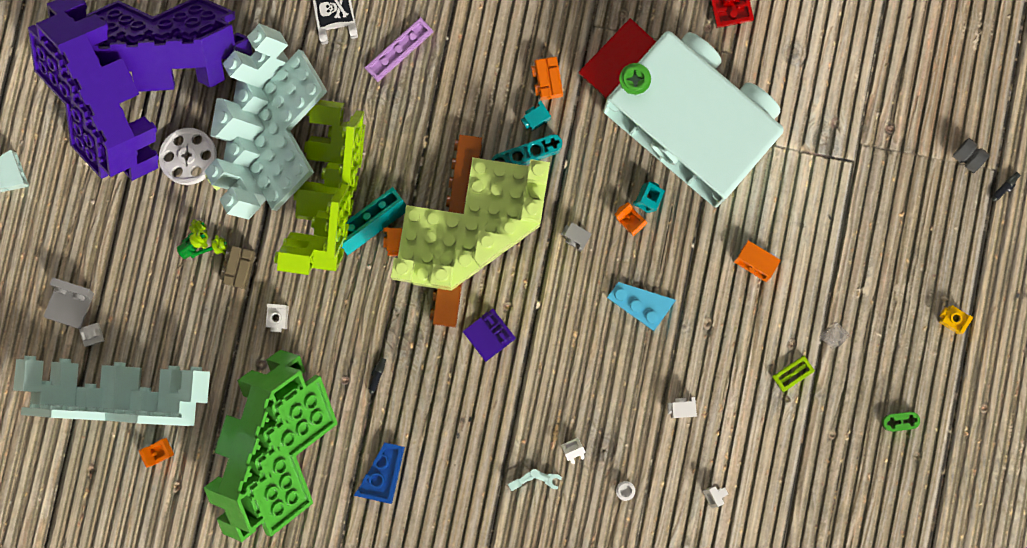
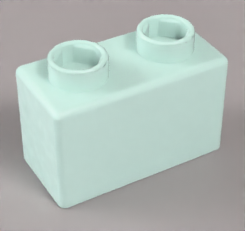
(697, 117)

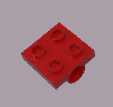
(731, 12)

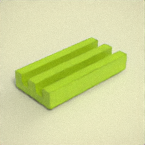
(780, 382)

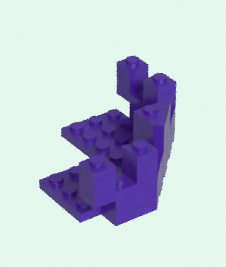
(182, 37)
(91, 92)

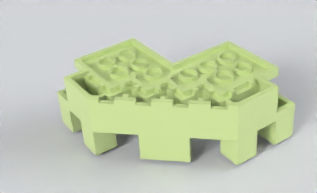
(499, 211)

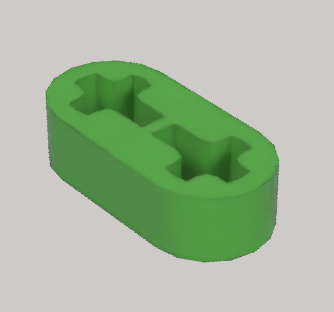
(901, 426)

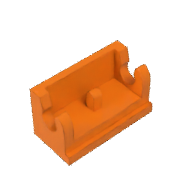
(757, 261)

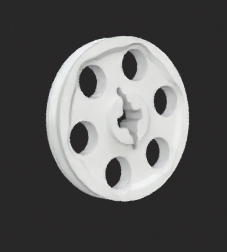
(182, 150)

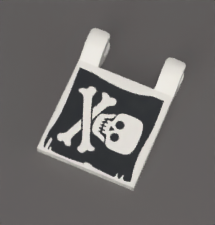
(332, 15)

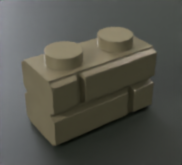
(238, 267)

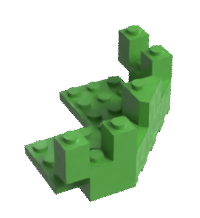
(262, 470)

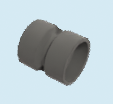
(971, 155)

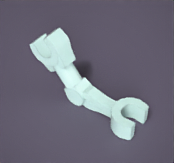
(547, 478)

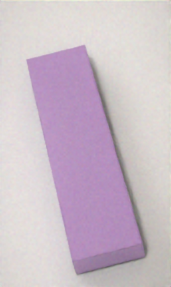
(399, 49)

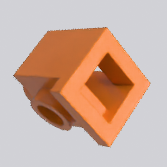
(392, 240)

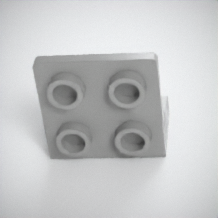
(68, 303)

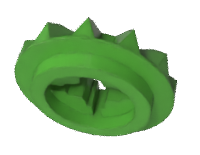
(641, 72)

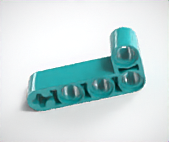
(525, 150)

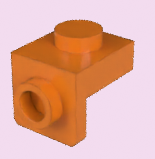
(630, 219)
(156, 452)

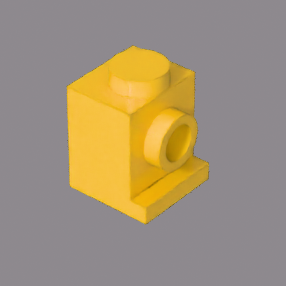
(947, 319)

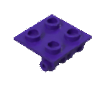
(489, 335)

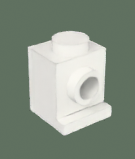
(282, 311)
(682, 408)

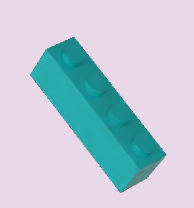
(373, 219)

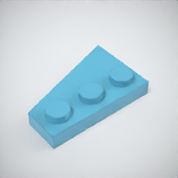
(641, 304)

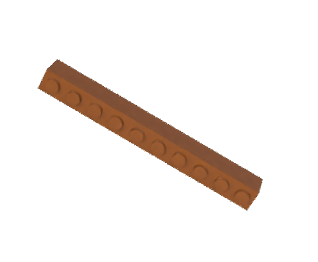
(467, 147)

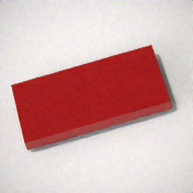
(623, 48)

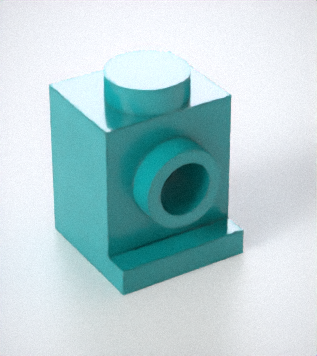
(536, 117)
(655, 195)

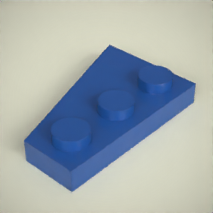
(382, 477)

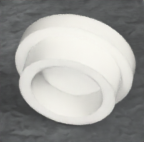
(625, 490)

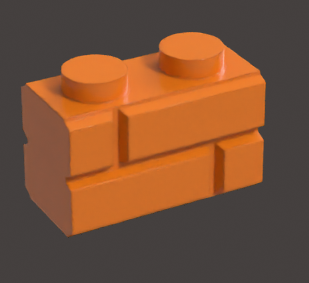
(548, 78)

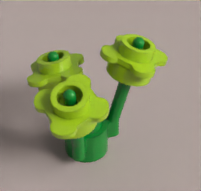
(197, 239)

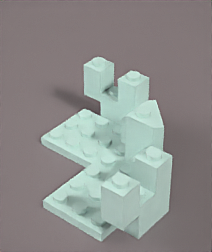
(268, 102)
(117, 398)

